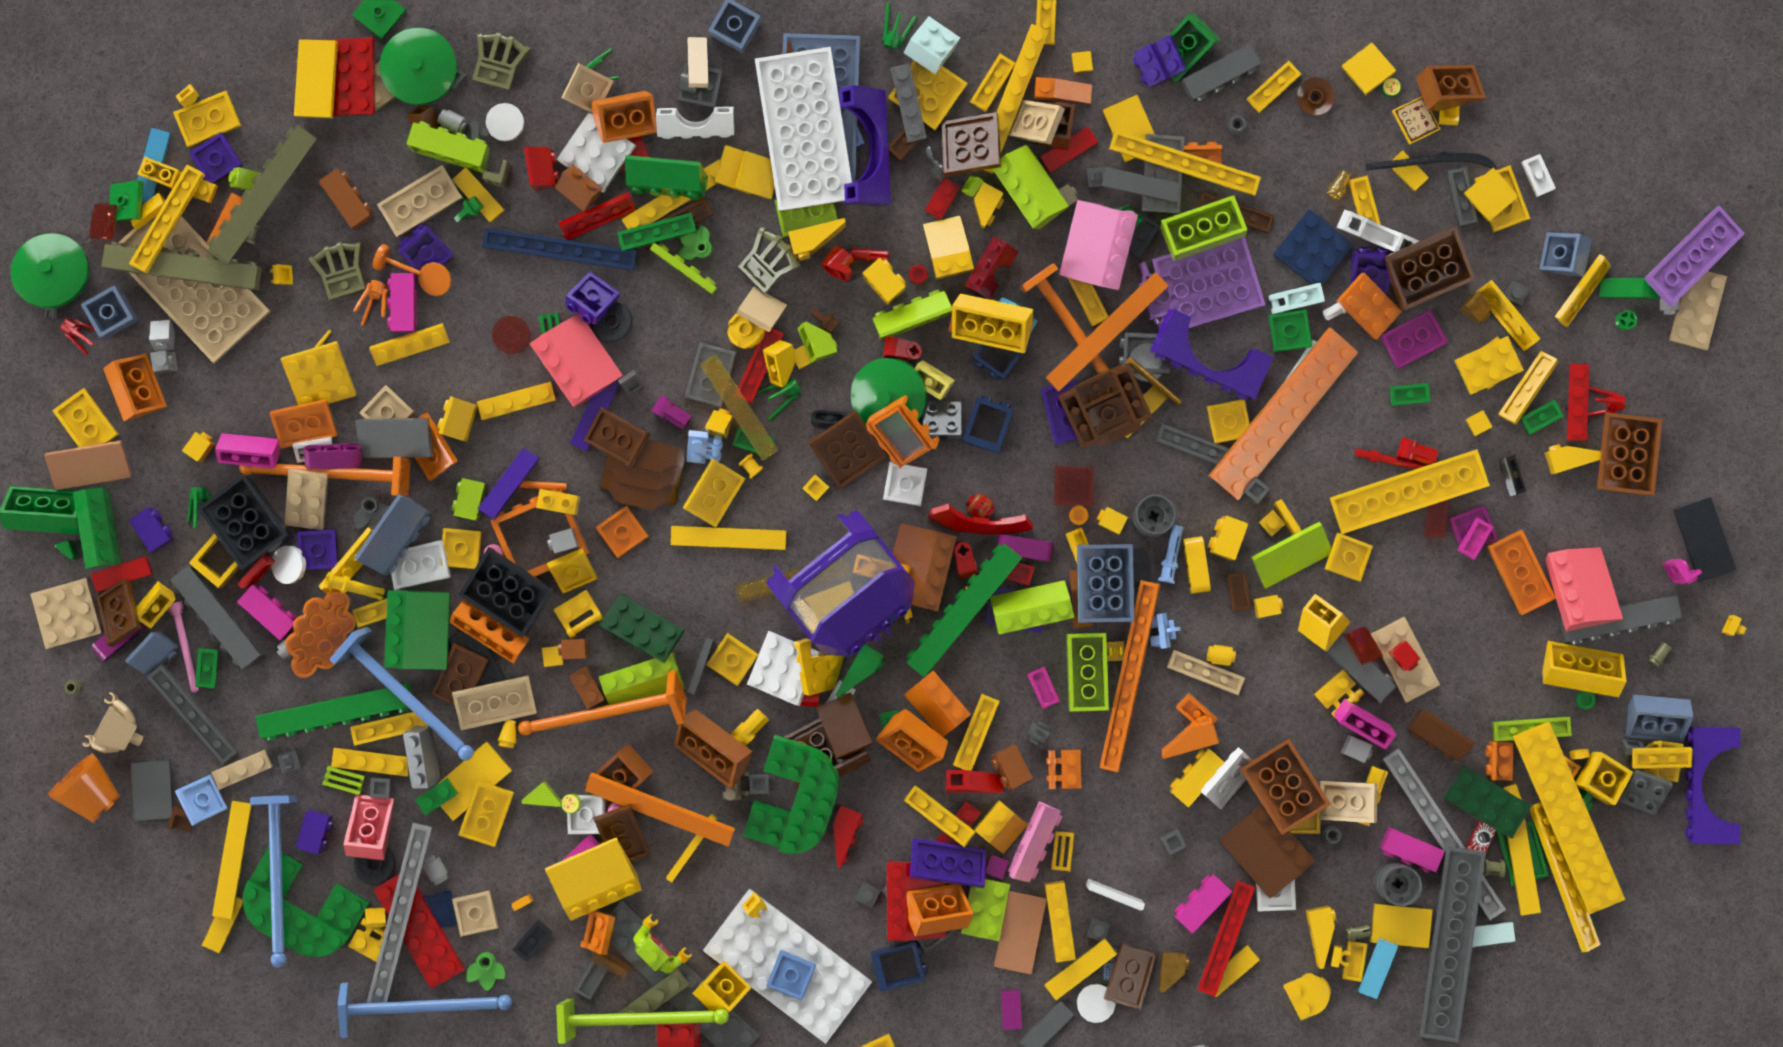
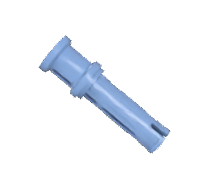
(1169, 564)

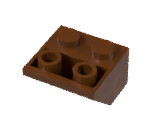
(1064, 129)

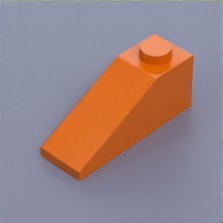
(1062, 91)
(1195, 736)

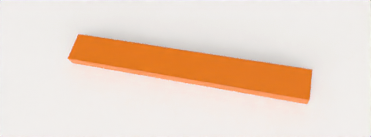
(1106, 331)
(660, 809)

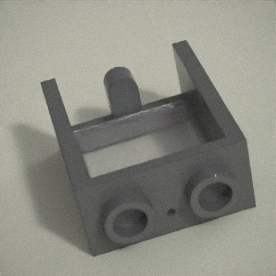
(1138, 347)

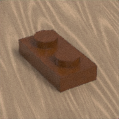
(900, 147)

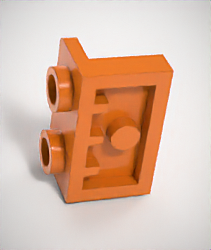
(1210, 151)
(1500, 760)

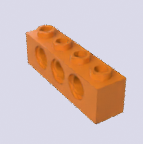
(492, 639)

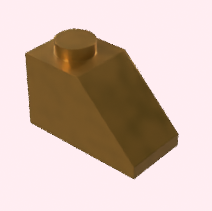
(1476, 308)
(1171, 968)

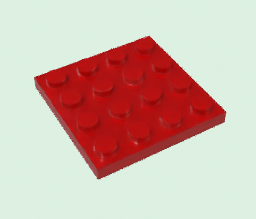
(354, 77)

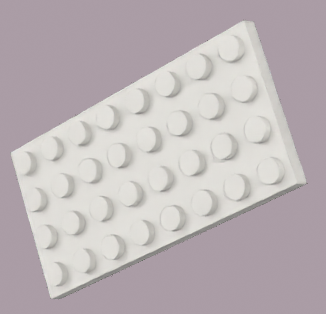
(804, 128)
(752, 950)

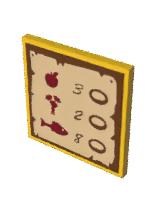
(1415, 120)

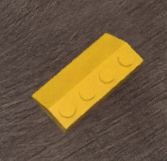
(991, 323)
(1584, 669)

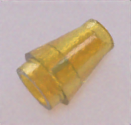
(1338, 185)

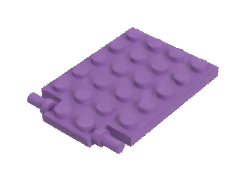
(1206, 284)

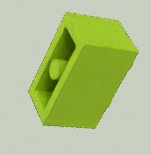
(469, 498)

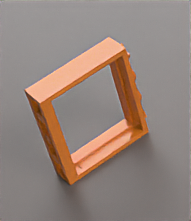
(519, 509)

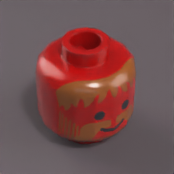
(980, 506)

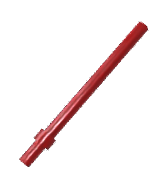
(1374, 456)

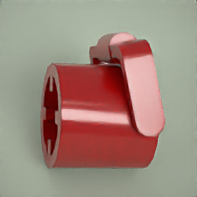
(838, 264)

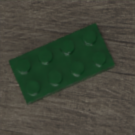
(642, 628)
(1487, 802)

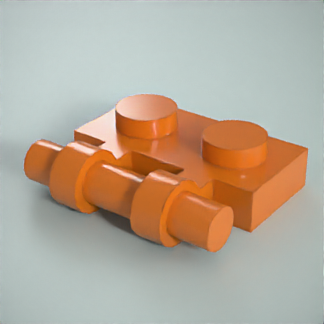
(1070, 769)

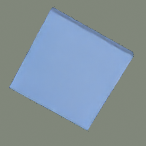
(201, 800)

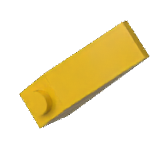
(719, 423)
(1569, 457)
(1321, 930)

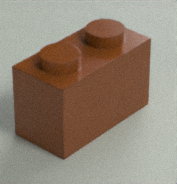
(578, 187)
(574, 648)
(587, 687)
(1011, 767)

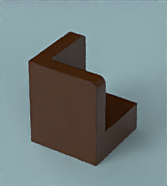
(424, 114)
(179, 819)

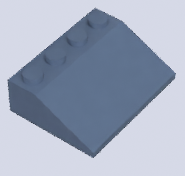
(393, 535)
(1105, 583)

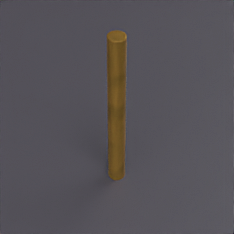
(1154, 381)

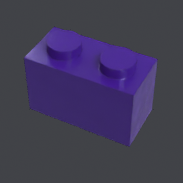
(151, 529)
(314, 831)

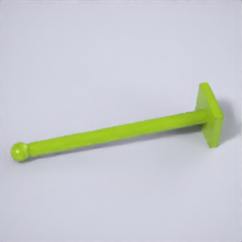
(568, 1020)

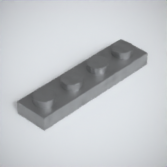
(908, 103)

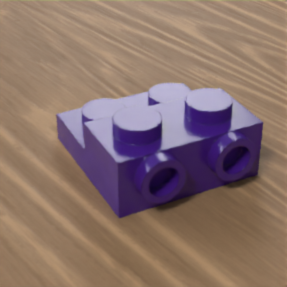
(1159, 61)
(424, 248)
(1372, 264)
(591, 298)

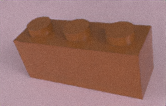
(346, 198)

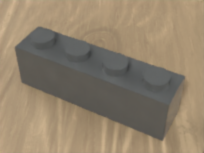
(1220, 73)
(1367, 675)

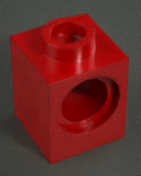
(1405, 656)

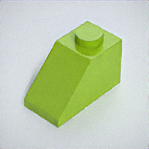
(817, 342)

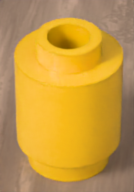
(1221, 655)

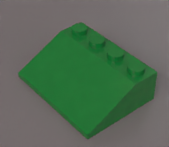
(417, 629)

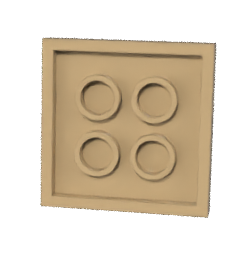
(66, 613)

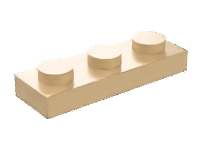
(242, 769)

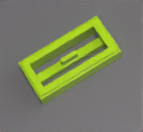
(328, 776)

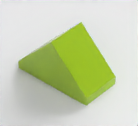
(543, 796)

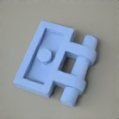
(698, 444)

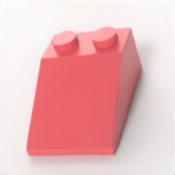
(369, 827)

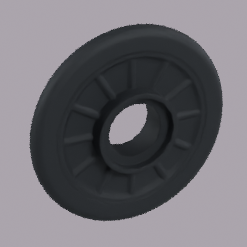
(620, 329)
(375, 876)

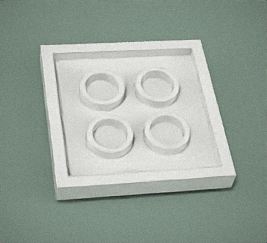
(594, 158)
(778, 670)

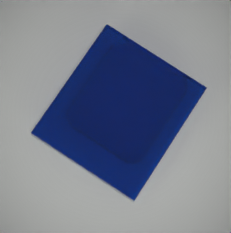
(442, 908)

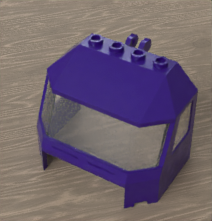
(847, 591)

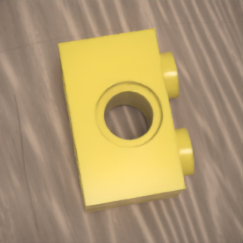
(935, 381)

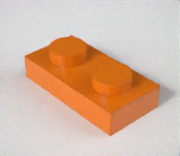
(1193, 709)

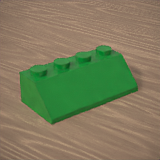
(665, 177)
(39, 510)
(97, 528)

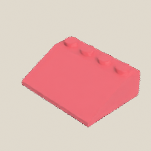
(576, 360)
(1582, 588)

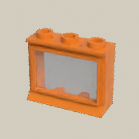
(900, 432)

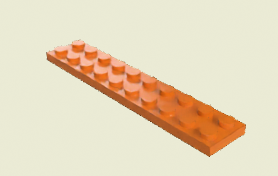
(1283, 413)

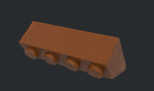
(712, 748)

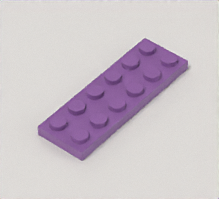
(1694, 256)

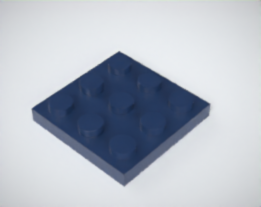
(1313, 248)

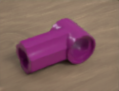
(668, 410)

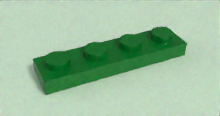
(656, 232)

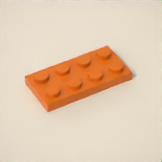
(1521, 572)

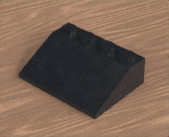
(245, 522)
(506, 592)

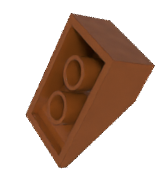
(1449, 86)
(625, 768)

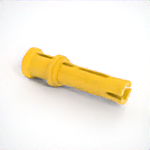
(345, 584)

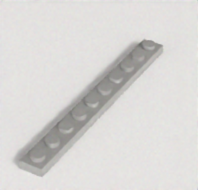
(1436, 821)
(399, 913)

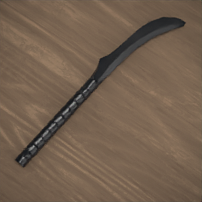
(1439, 158)

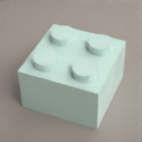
(931, 45)

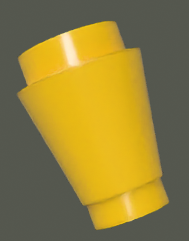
(508, 734)

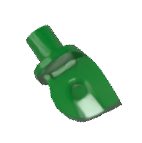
(471, 207)

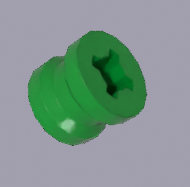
(1628, 317)

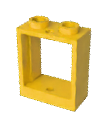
(208, 572)

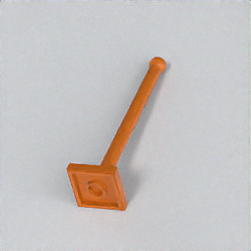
(1061, 310)
(399, 476)
(674, 697)

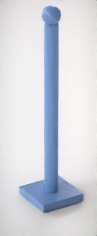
(352, 647)
(278, 959)
(346, 1009)

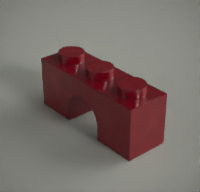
(982, 278)

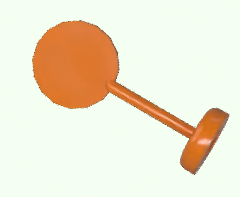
(432, 277)

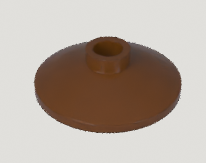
(1322, 89)

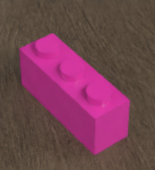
(402, 303)
(248, 450)
(268, 611)
(1365, 724)
(1411, 850)
(1202, 903)

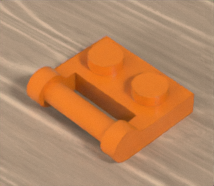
(602, 932)

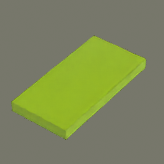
(1292, 555)

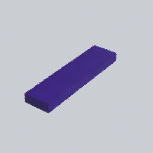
(602, 399)
(508, 484)

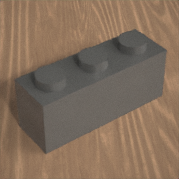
(421, 757)

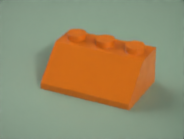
(624, 116)
(134, 386)
(937, 704)
(912, 741)
(938, 909)

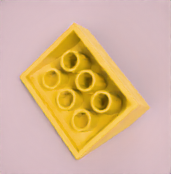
(593, 879)

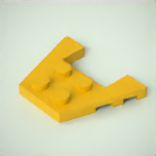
(818, 671)

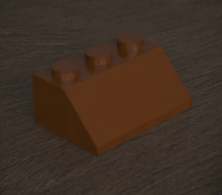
(1439, 735)

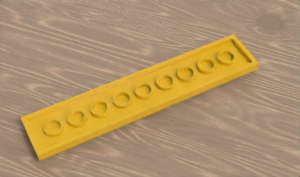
(1568, 817)

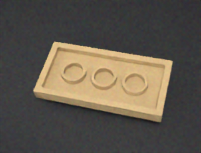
(419, 201)
(1698, 312)
(1409, 683)
(494, 702)

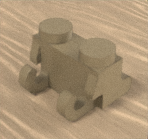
(735, 793)

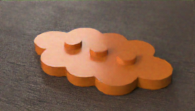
(319, 633)

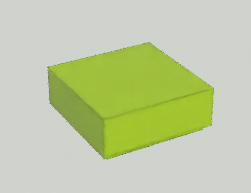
(972, 186)

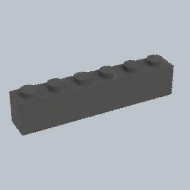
(1634, 615)
(217, 617)

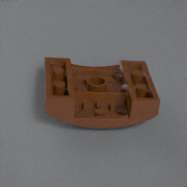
(1105, 406)
(650, 481)

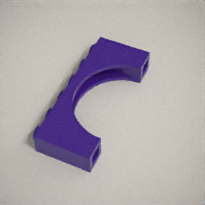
(870, 109)
(1174, 345)
(1702, 823)

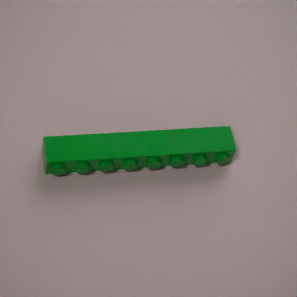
(964, 609)
(329, 712)

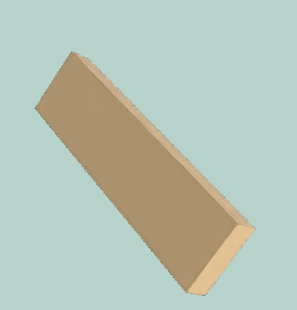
(1205, 672)

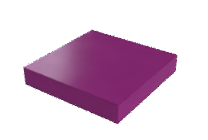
(1462, 522)

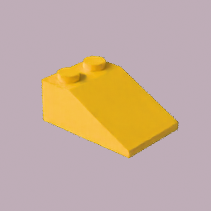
(811, 239)
(948, 247)

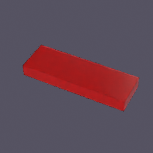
(1060, 156)
(130, 570)

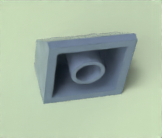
(1565, 254)
(152, 653)

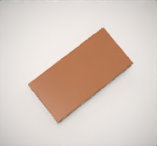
(88, 465)
(1020, 932)

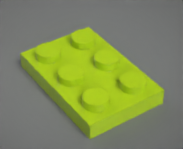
(988, 909)

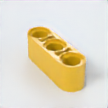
(1197, 565)

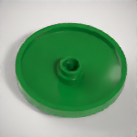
(418, 66)
(50, 271)
(885, 382)

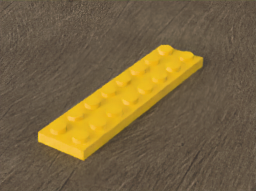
(1409, 491)

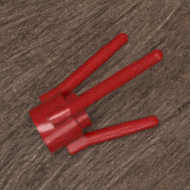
(72, 329)
(1613, 402)

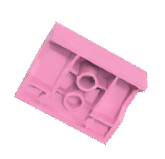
(1098, 244)
(1034, 842)

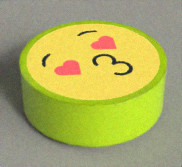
(571, 803)

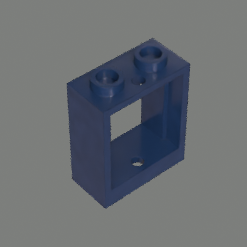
(996, 374)
(986, 401)
(922, 970)

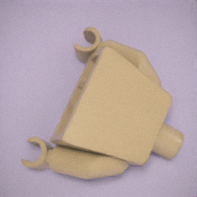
(115, 729)

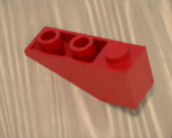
(972, 782)
(844, 828)

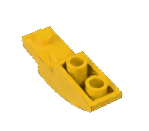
(168, 177)

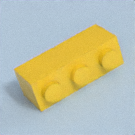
(1195, 776)

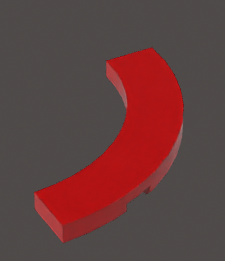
(955, 519)

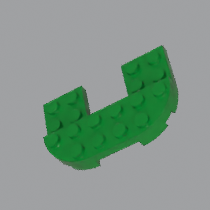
(813, 804)
(302, 930)

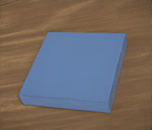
(791, 975)

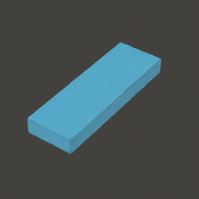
(1378, 968)

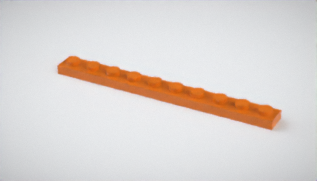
(1130, 676)

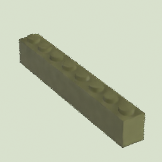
(261, 195)
(187, 268)

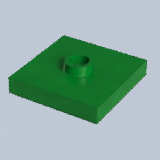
(379, 15)
(128, 200)
(1290, 330)

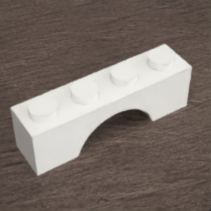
(672, 124)
(1374, 232)

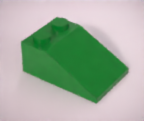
(1193, 42)

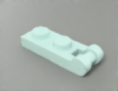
(1297, 298)

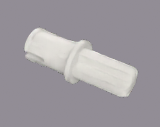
(1333, 311)

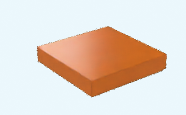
(622, 532)

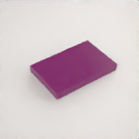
(1413, 339)

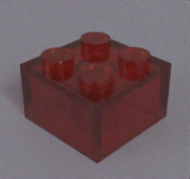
(1073, 486)

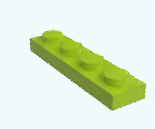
(677, 262)
(1506, 729)

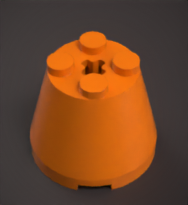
(86, 789)

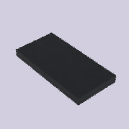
(1704, 539)
(492, 672)

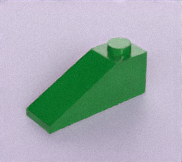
(1627, 289)
(862, 668)

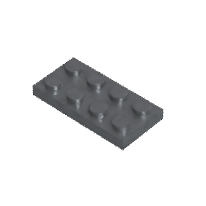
(1151, 204)

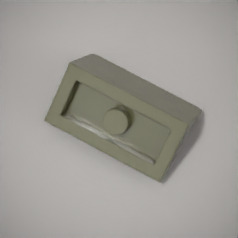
(500, 179)

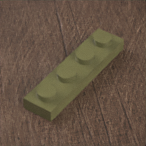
(657, 994)

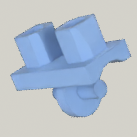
(1163, 639)

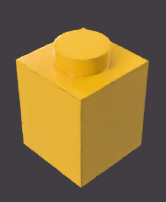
(199, 446)
(1111, 520)
(1267, 606)

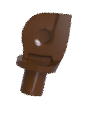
(828, 323)

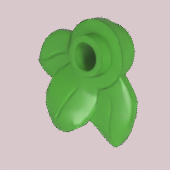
(693, 242)
(485, 973)

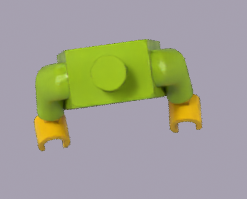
(654, 952)

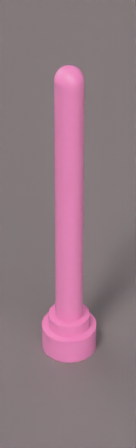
(176, 610)

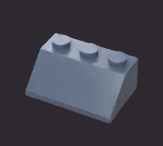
(1658, 718)

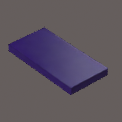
(948, 863)

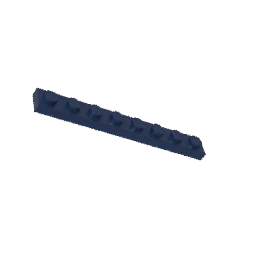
(559, 249)

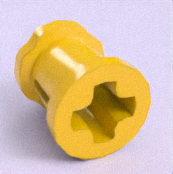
(750, 466)

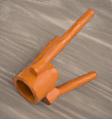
(376, 290)

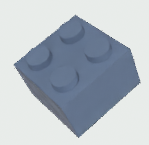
(735, 25)
(110, 312)

